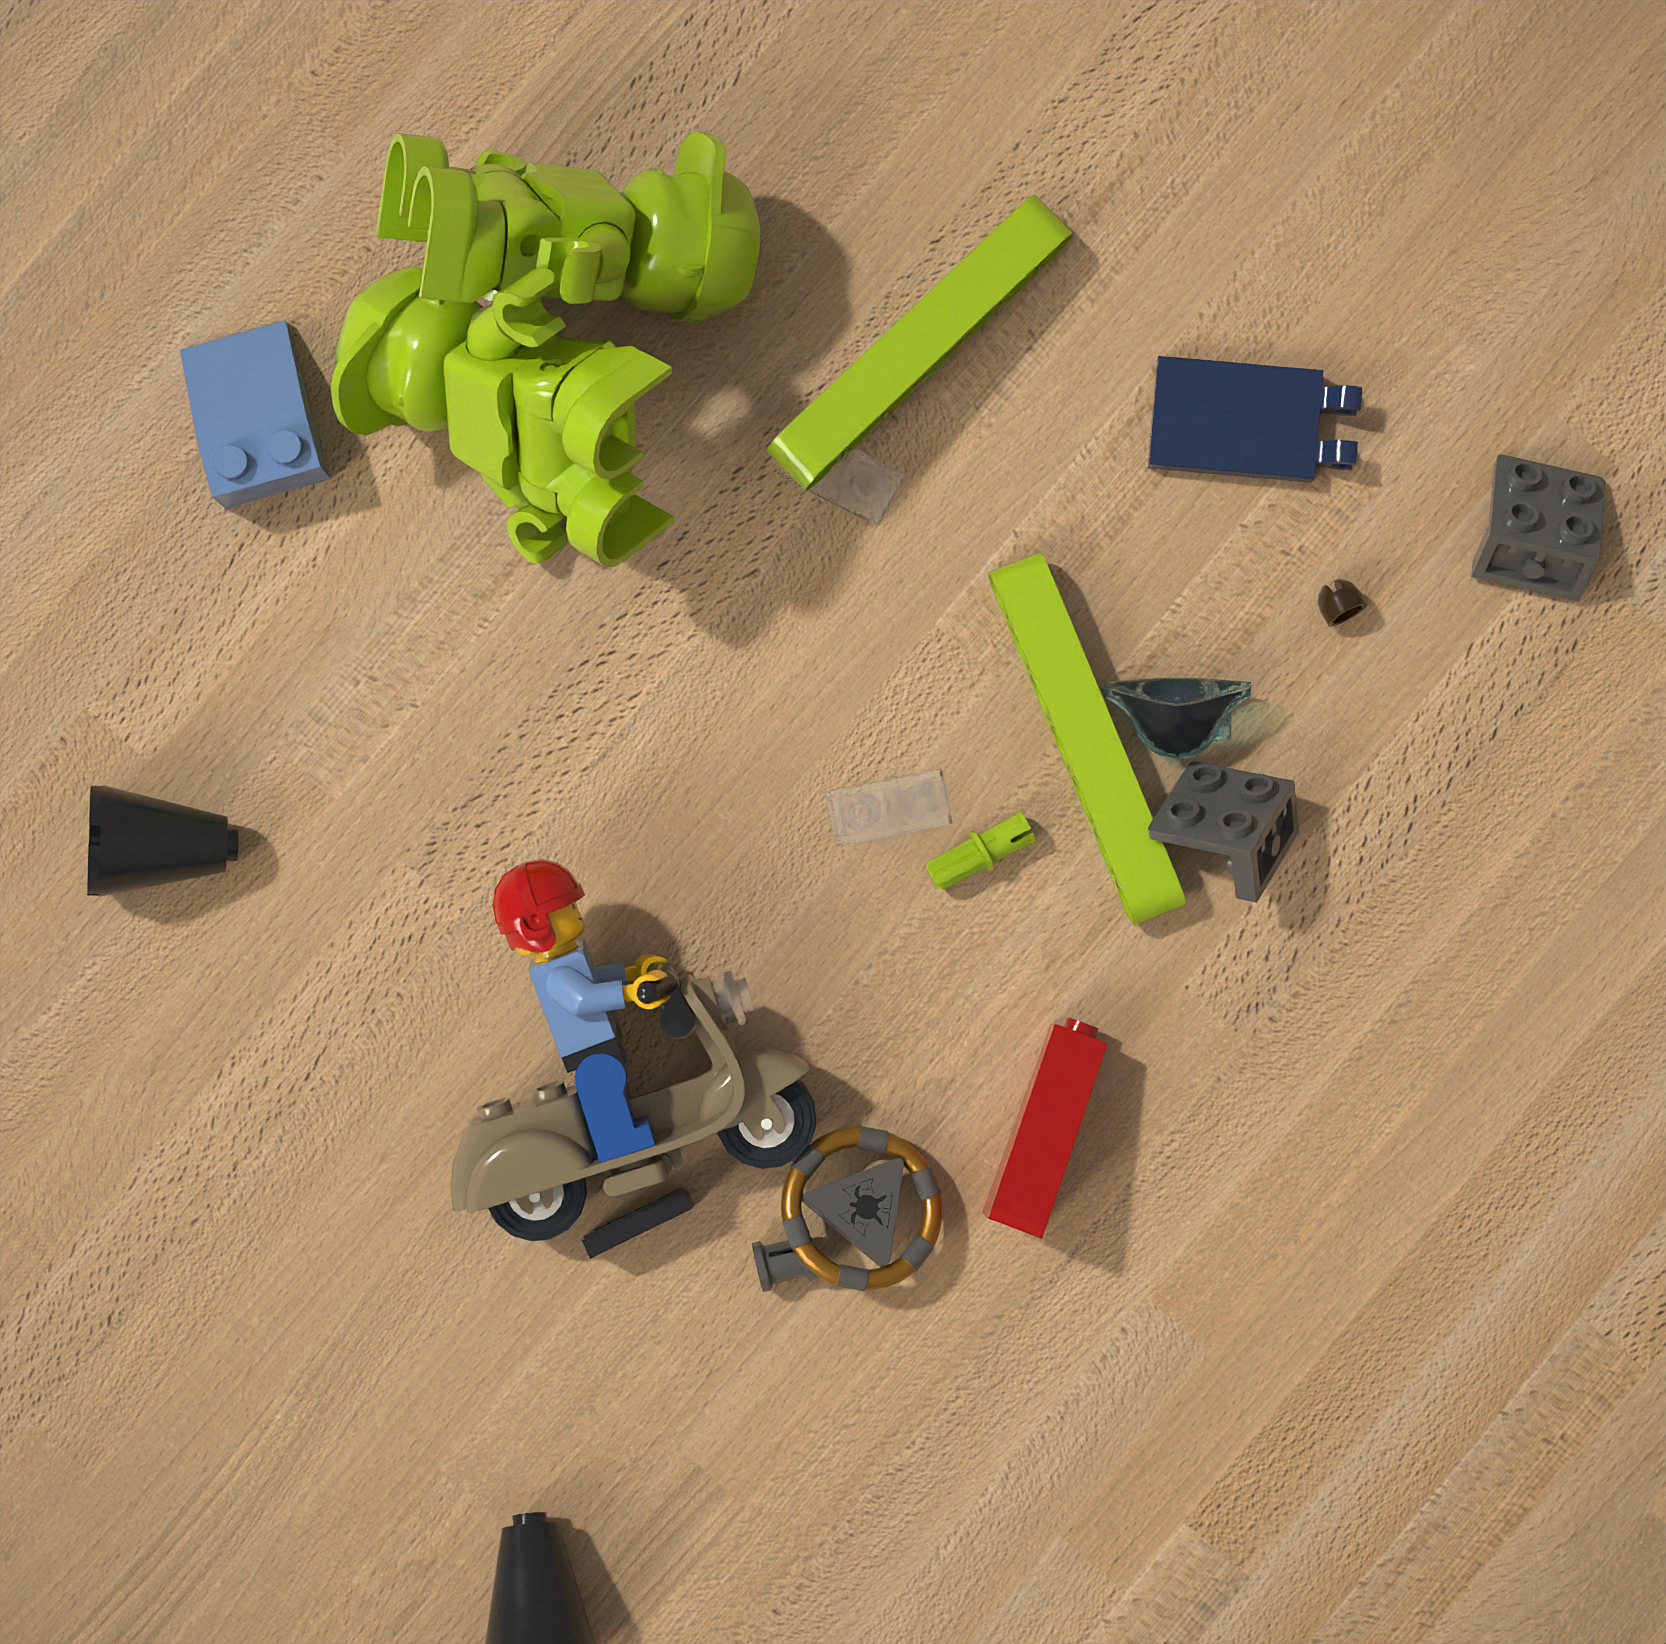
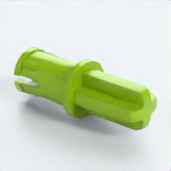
(980, 851)

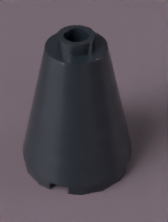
(152, 842)
(535, 1588)

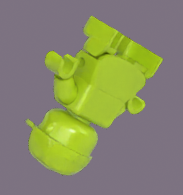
(661, 243)
(521, 406)

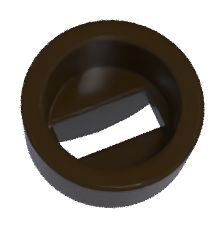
(1342, 604)

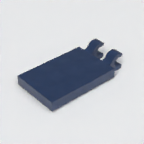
(1246, 420)

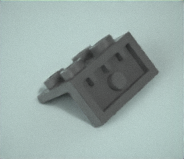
(1541, 528)
(1232, 815)

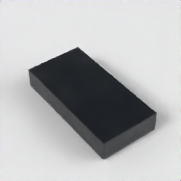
(637, 1222)

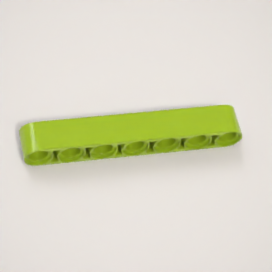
(919, 343)
(1086, 738)

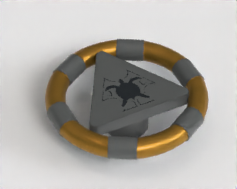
(862, 1208)

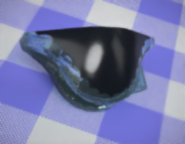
(1179, 714)

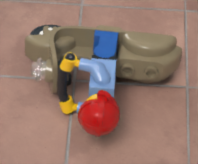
(535, 1155)

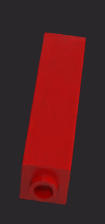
(1046, 1128)

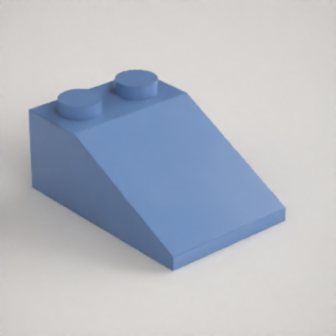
(252, 415)

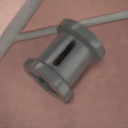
(778, 1264)

